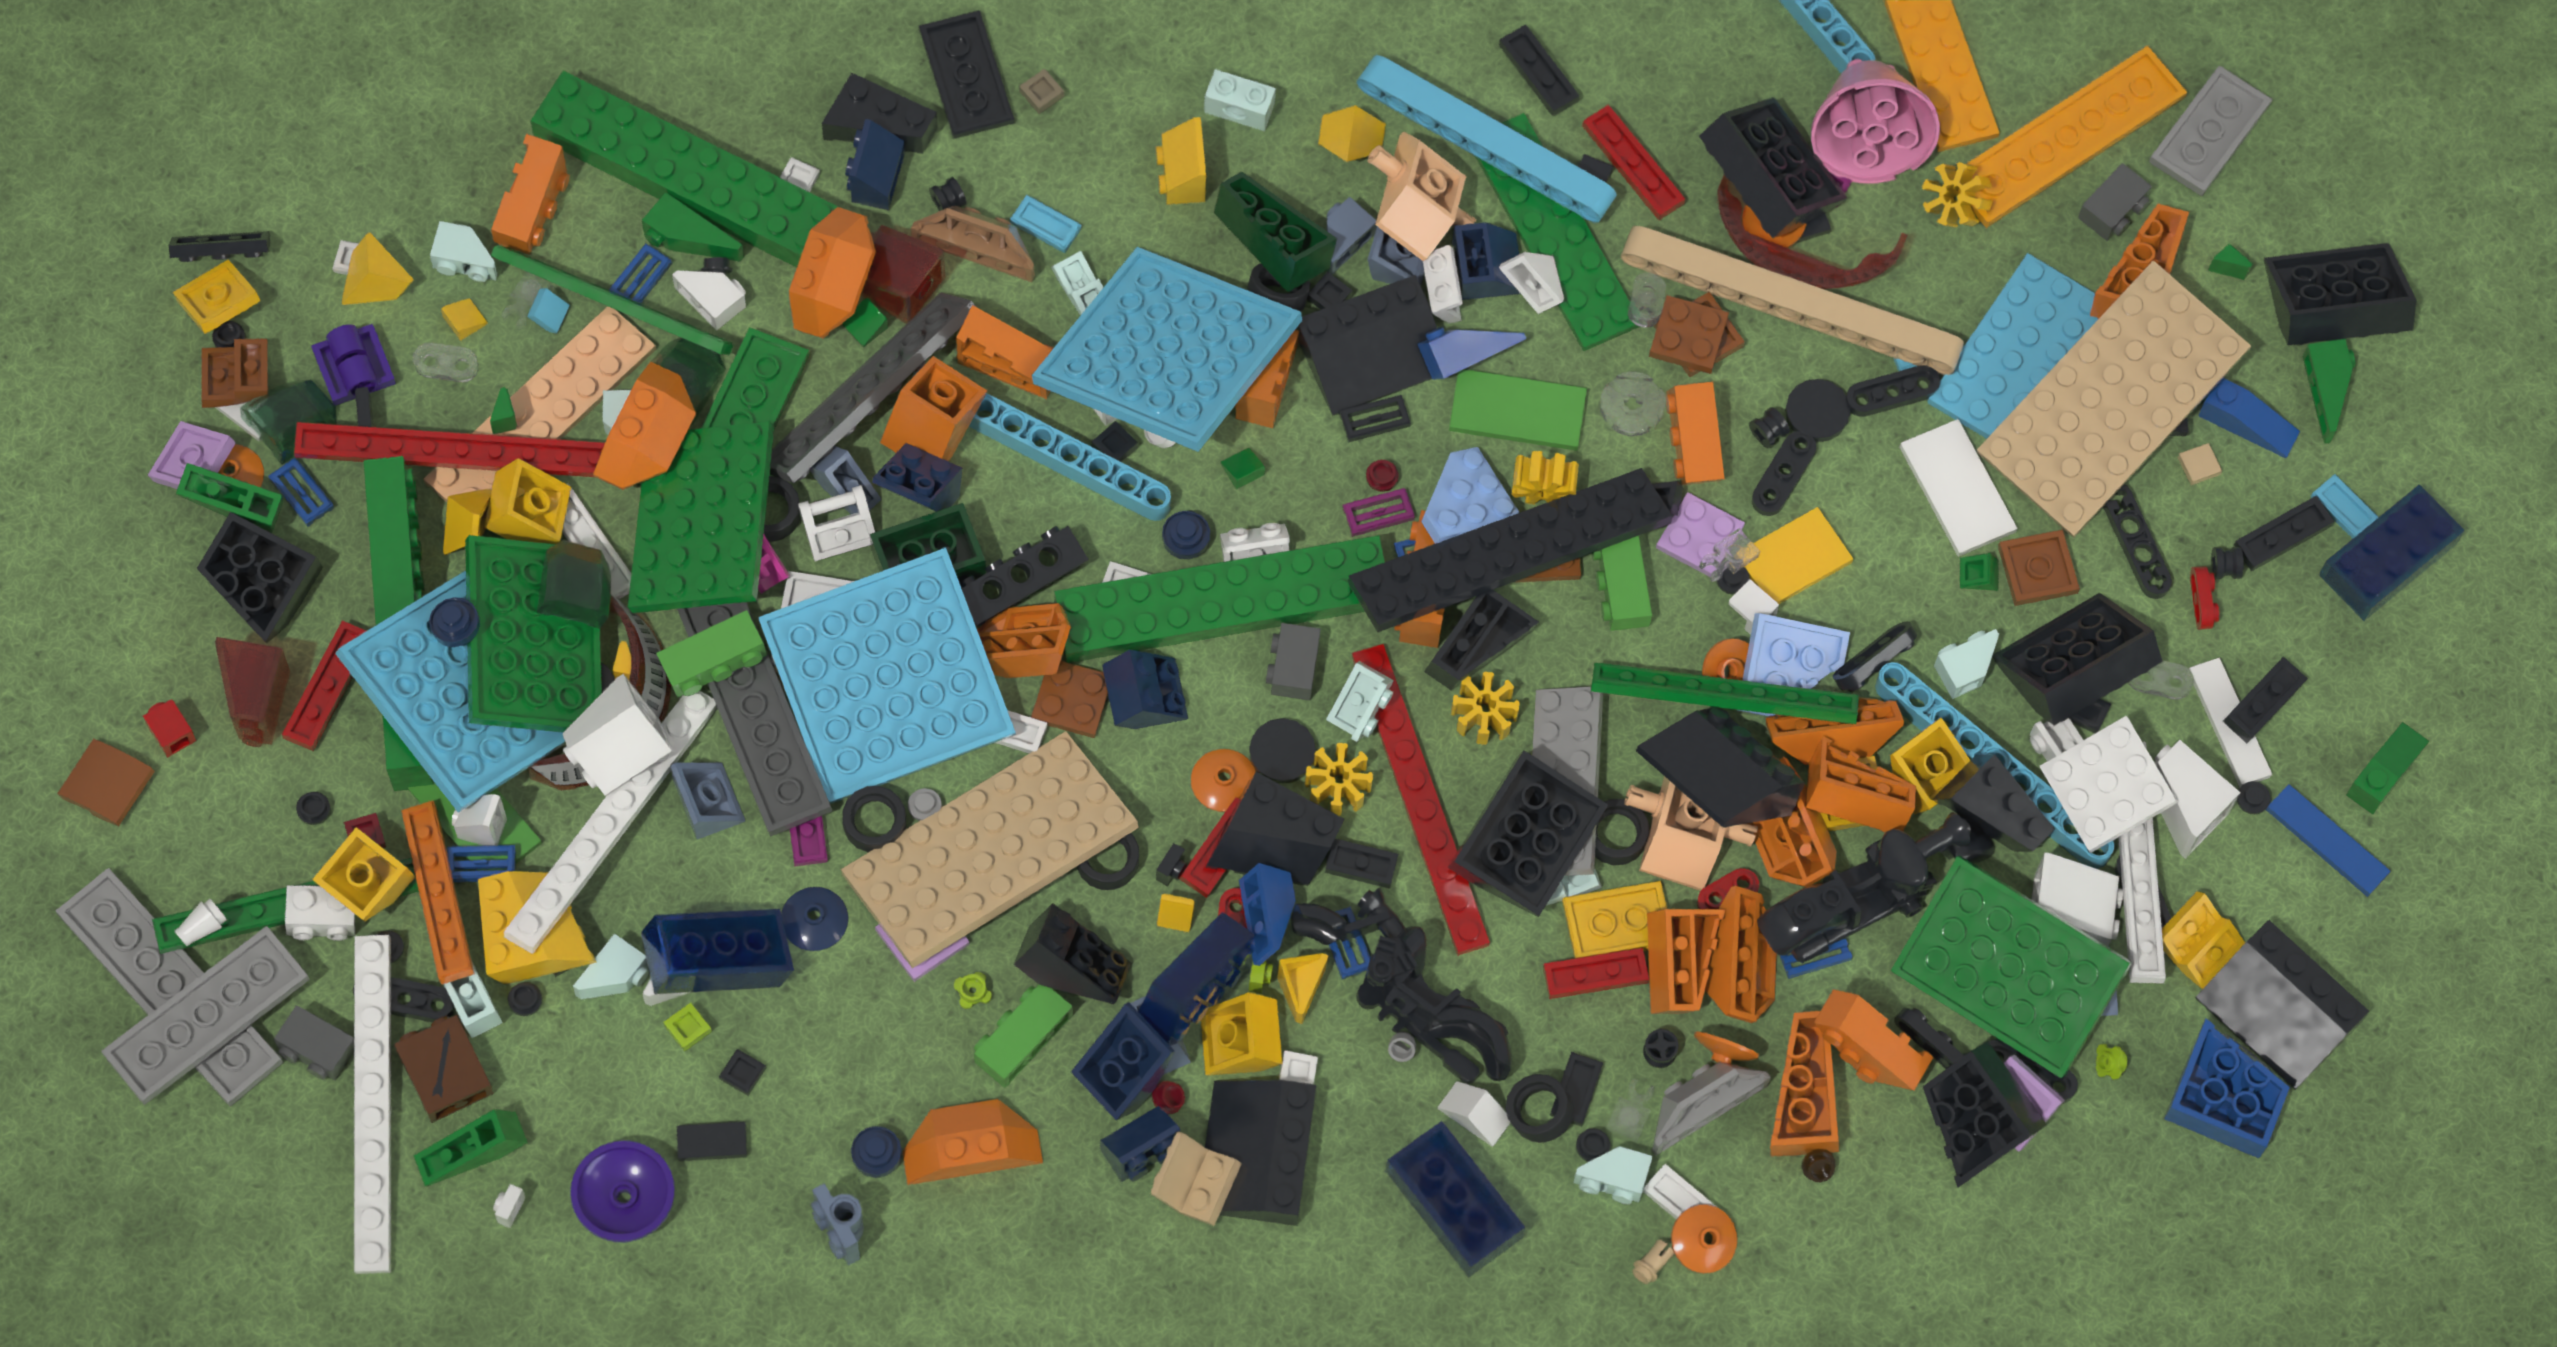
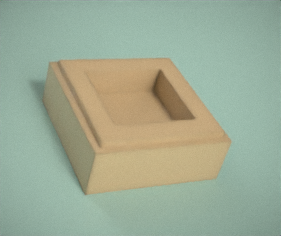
(2199, 464)

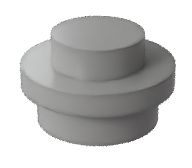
(924, 803)

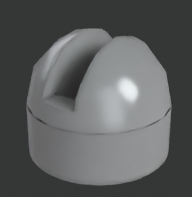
(1399, 1050)

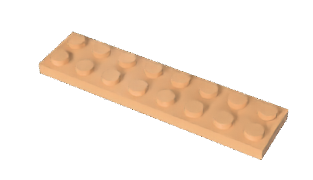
(560, 392)

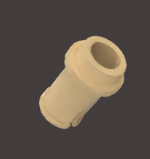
(1650, 1265)

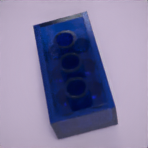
(2391, 552)
(717, 951)
(1197, 978)
(1455, 1199)

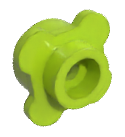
(970, 981)
(2110, 1061)

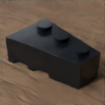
(866, 100)
(1479, 637)
(1996, 804)

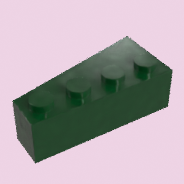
(1274, 231)

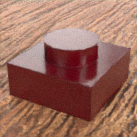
(369, 826)

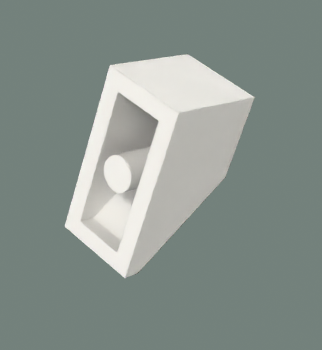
(711, 295)
(481, 821)

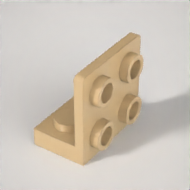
(1195, 1179)

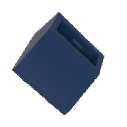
(875, 166)
(1478, 255)
(921, 478)
(1144, 690)
(1139, 1144)

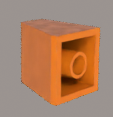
(933, 410)

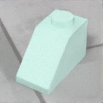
(615, 971)

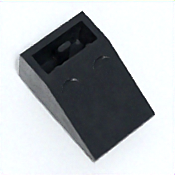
(1071, 958)

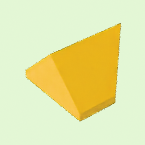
(1351, 133)
(374, 274)
(465, 517)
(1300, 980)

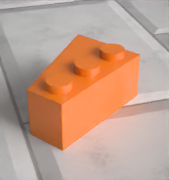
(531, 196)
(1000, 351)
(1264, 396)
(1695, 433)
(1857, 792)
(1679, 957)
(1869, 1044)

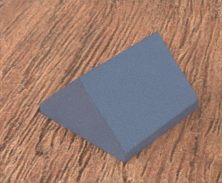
(1392, 261)
(706, 797)

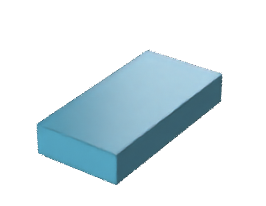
(1045, 224)
(2344, 506)

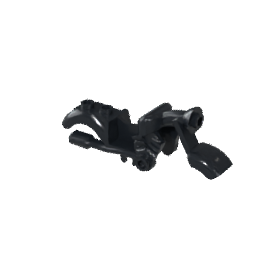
(1887, 883)
(1398, 987)

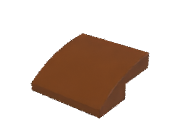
(234, 373)
(106, 782)

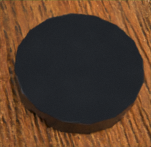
(1817, 409)
(1282, 750)

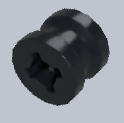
(948, 194)
(1769, 427)
(2227, 562)
(1660, 1041)

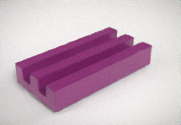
(1381, 523)

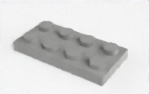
(2210, 130)

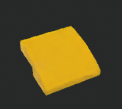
(2200, 940)

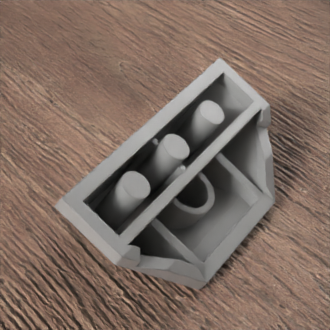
(1704, 1099)

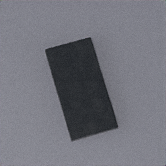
(966, 74)

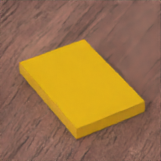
(1797, 556)
(1612, 918)

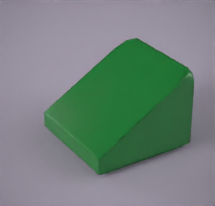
(2230, 263)
(866, 323)
(503, 415)
(1243, 468)
(1979, 572)

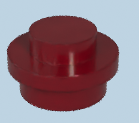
(1382, 475)
(1168, 1097)

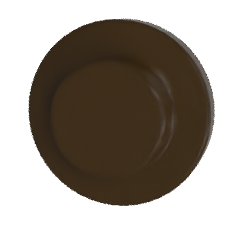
(1818, 1165)

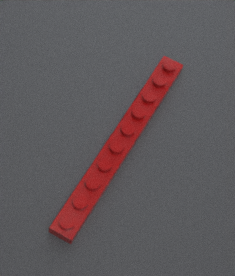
(445, 448)
(1425, 811)

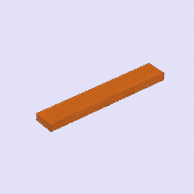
(437, 892)

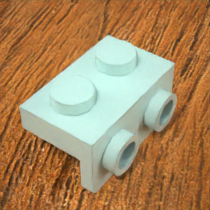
(1360, 701)

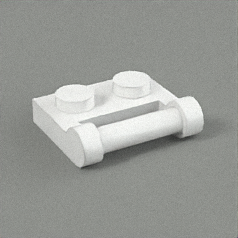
(841, 533)

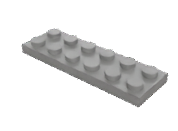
(1570, 742)
(205, 1015)

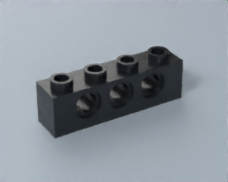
(1067, 557)

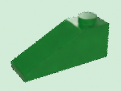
(685, 231)
(2328, 374)
(229, 495)
(2387, 768)
(471, 1146)

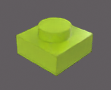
(1260, 975)
(687, 1027)

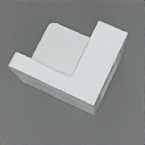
(1752, 600)

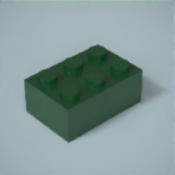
(924, 535)

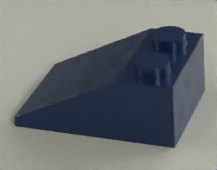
(1124, 1063)

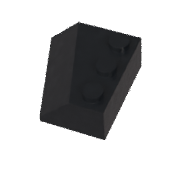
(259, 574)
(1277, 831)
(1980, 1112)

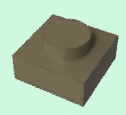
(1041, 91)

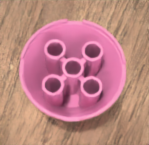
(1874, 124)

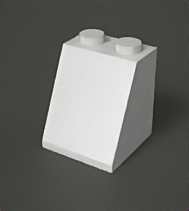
(615, 737)
(2201, 796)
(2079, 895)

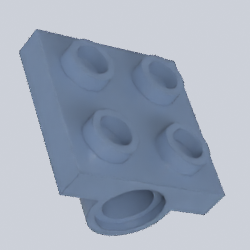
(829, 1213)

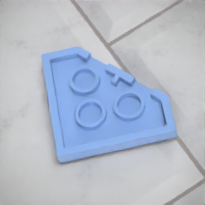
(1466, 497)
(1792, 653)

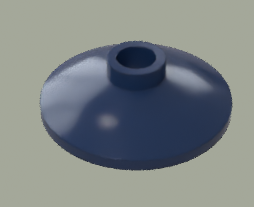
(818, 933)

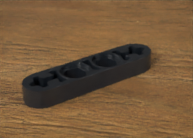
(2140, 539)

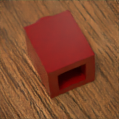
(169, 727)

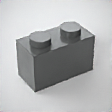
(2115, 202)
(1295, 661)
(315, 1044)

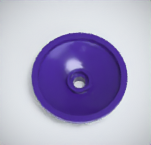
(617, 1170)

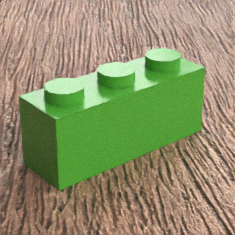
(1623, 585)
(712, 654)
(1022, 1033)

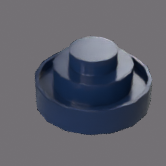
(1186, 535)
(454, 622)
(876, 1152)

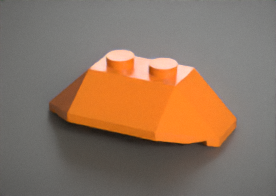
(831, 272)
(647, 429)
(1025, 640)
(1874, 727)
(1797, 845)
(1743, 961)
(970, 1142)

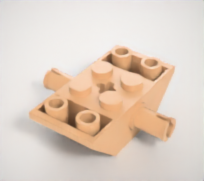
(1419, 195)
(1679, 844)

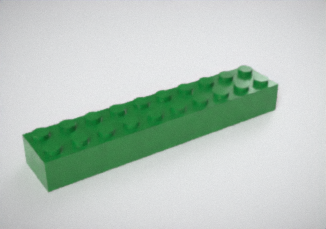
(673, 161)
(395, 578)
(1215, 599)

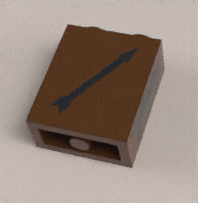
(443, 1068)

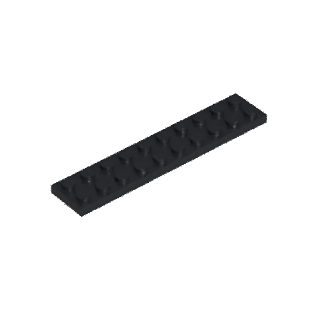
(1509, 550)

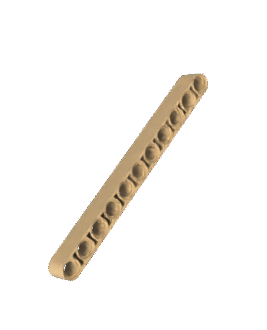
(1791, 300)

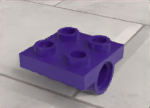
(352, 360)

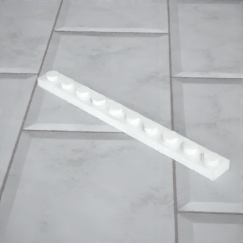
(605, 828)
(372, 1105)

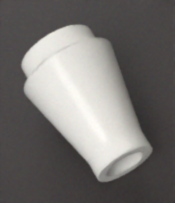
(201, 922)

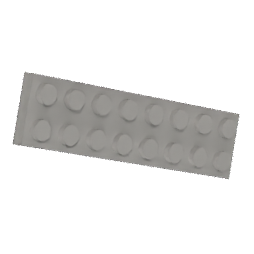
(125, 943)

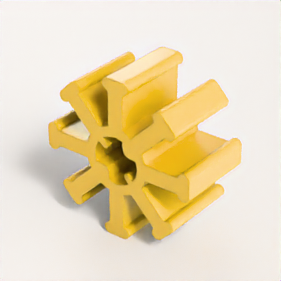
(1962, 208)
(1544, 478)
(1472, 709)
(1352, 779)

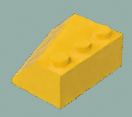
(508, 963)

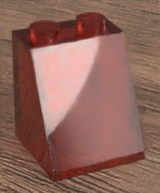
(903, 273)
(254, 687)

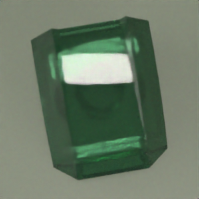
(696, 365)
(277, 414)
(575, 584)

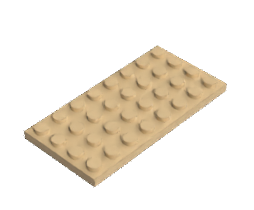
(2113, 399)
(989, 849)

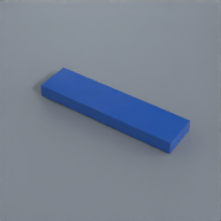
(2328, 840)

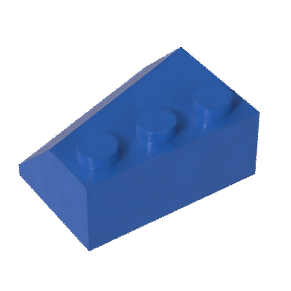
(2227, 1094)

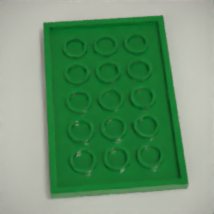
(704, 521)
(523, 663)
(2011, 966)

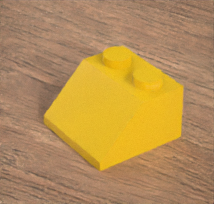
(1182, 163)
(527, 504)
(1929, 762)
(363, 876)
(1241, 1035)

